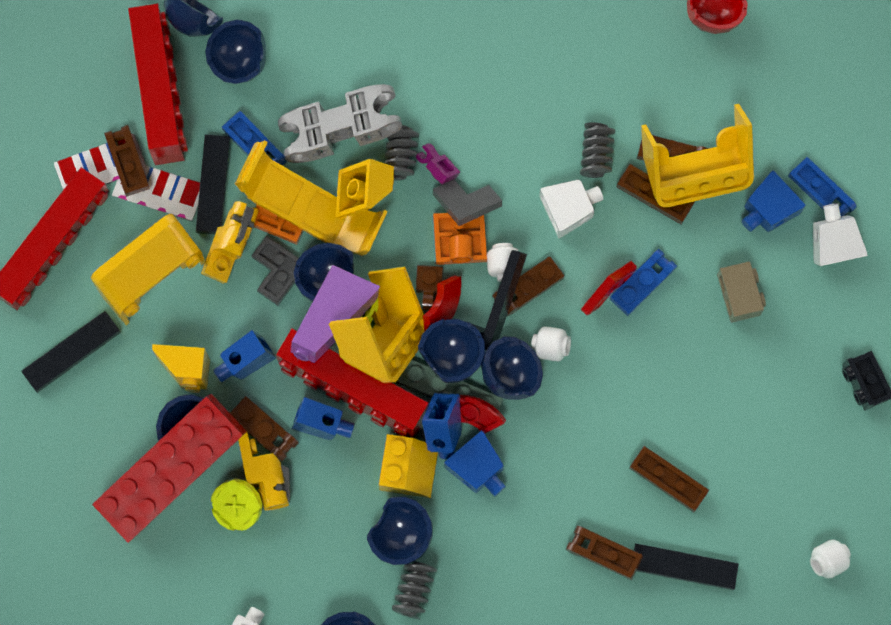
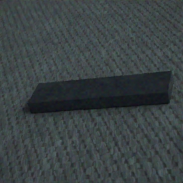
(212, 184)
(504, 297)
(71, 351)
(687, 567)

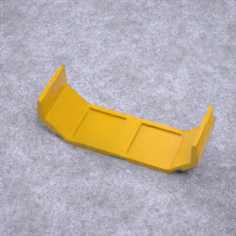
(305, 203)

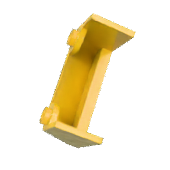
(703, 172)
(144, 265)
(398, 328)

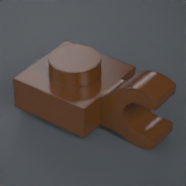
(427, 282)

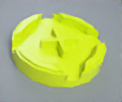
(236, 505)

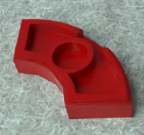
(445, 302)
(480, 413)

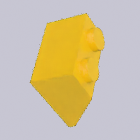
(362, 187)
(185, 364)
(407, 467)

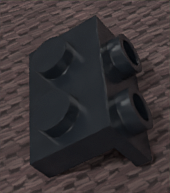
(867, 380)

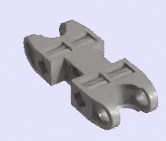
(355, 119)

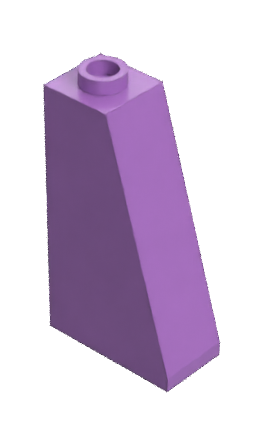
(339, 298)

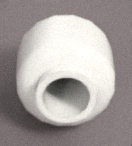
(498, 258)
(551, 344)
(830, 559)

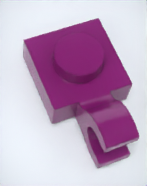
(439, 166)

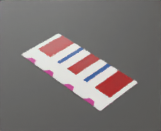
(96, 161)
(166, 193)

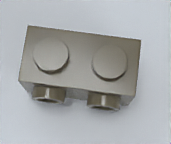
(741, 291)

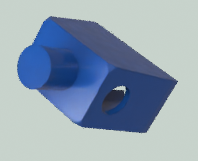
(771, 204)
(253, 353)
(310, 416)
(442, 433)
(477, 465)

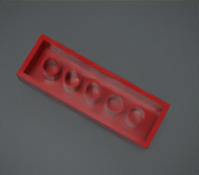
(158, 84)
(382, 401)
(169, 468)

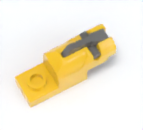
(229, 242)
(267, 474)

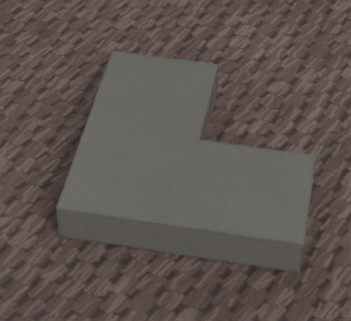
(463, 206)
(281, 265)

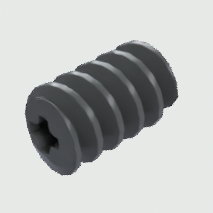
(596, 149)
(399, 152)
(413, 589)

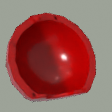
(716, 15)

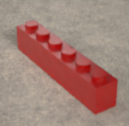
(50, 237)

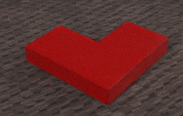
(609, 285)

